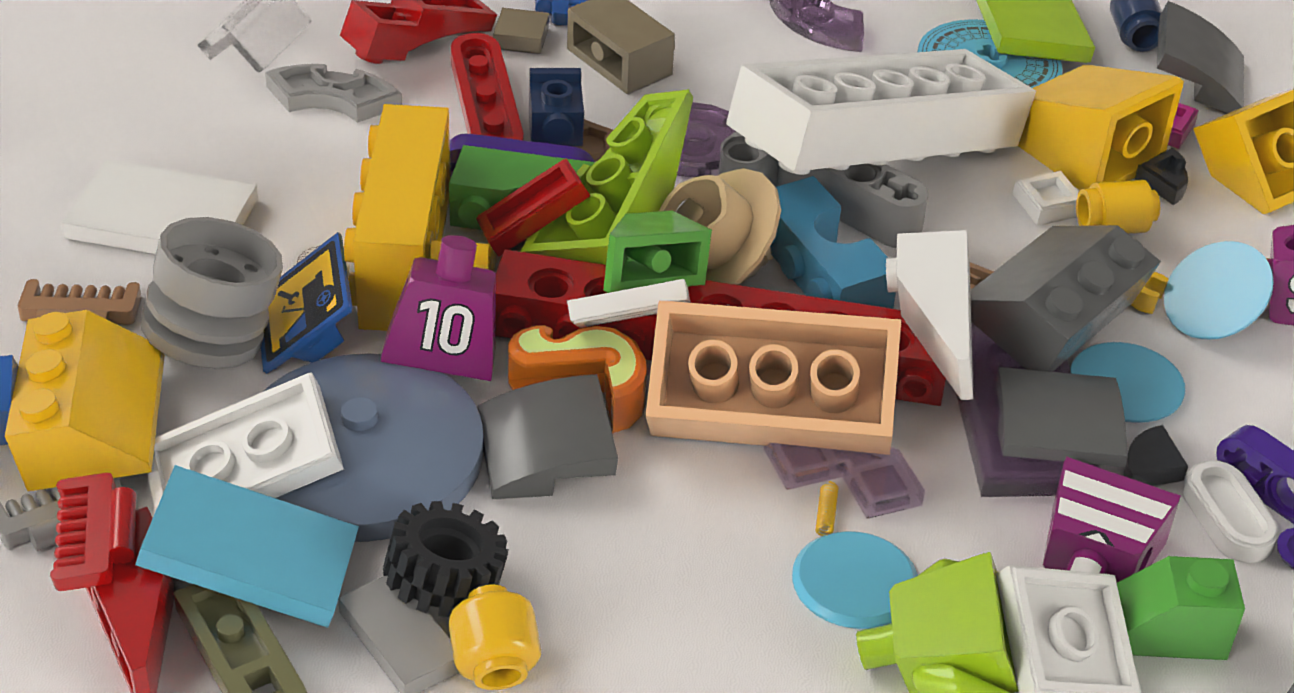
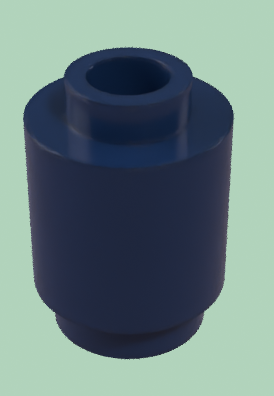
(1137, 22)

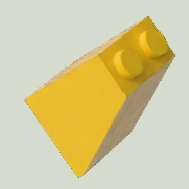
(1101, 122)

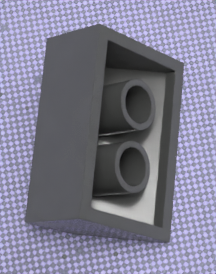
(1060, 292)

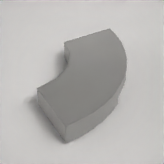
(312, 86)

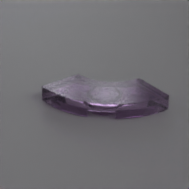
(823, 22)

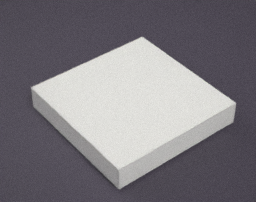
(1066, 631)

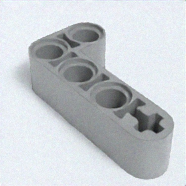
(870, 196)

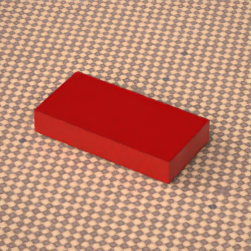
(532, 207)

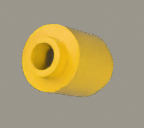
(1119, 203)

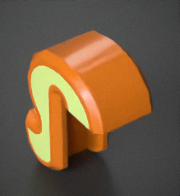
(587, 351)

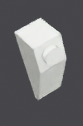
(936, 299)

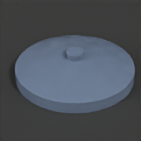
(400, 439)

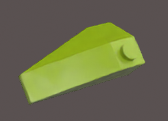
(627, 179)

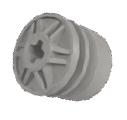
(211, 292)

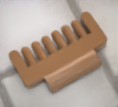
(119, 309)

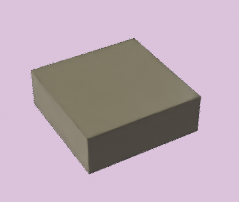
(521, 30)

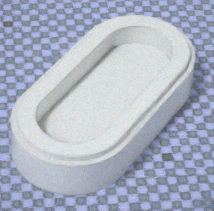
(1231, 511)

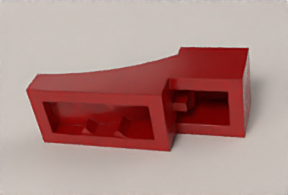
(397, 27)

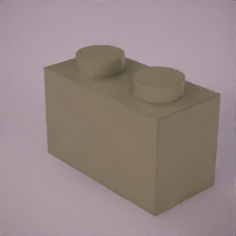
(621, 43)

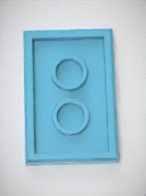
(248, 546)

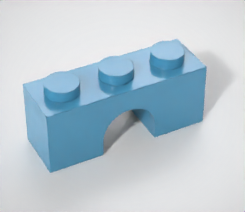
(813, 258)

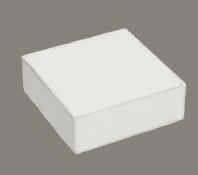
(1047, 197)

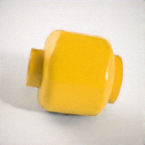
(494, 637)

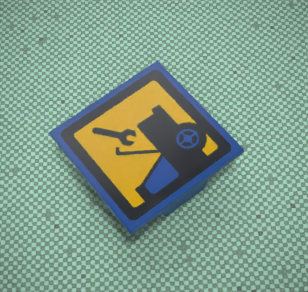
(307, 307)

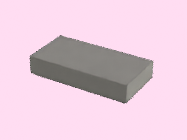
(399, 637)

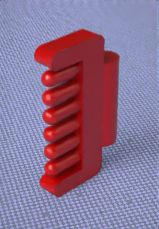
(93, 531)

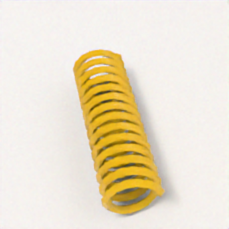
(827, 499)

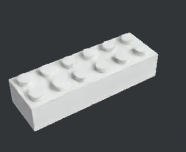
(877, 108)

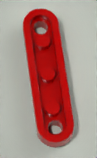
(484, 87)

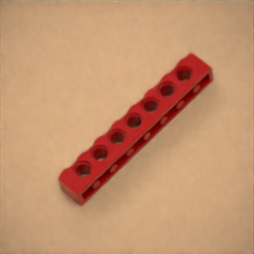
(537, 287)

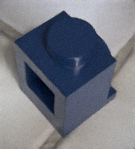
(556, 106)

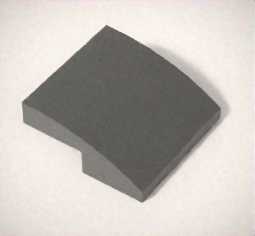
(1201, 54)
(1061, 417)
(546, 435)

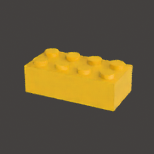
(400, 207)

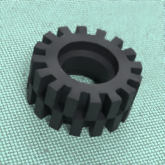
(443, 556)

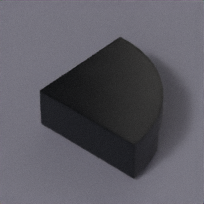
(1166, 175)
(1155, 458)

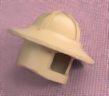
(743, 217)

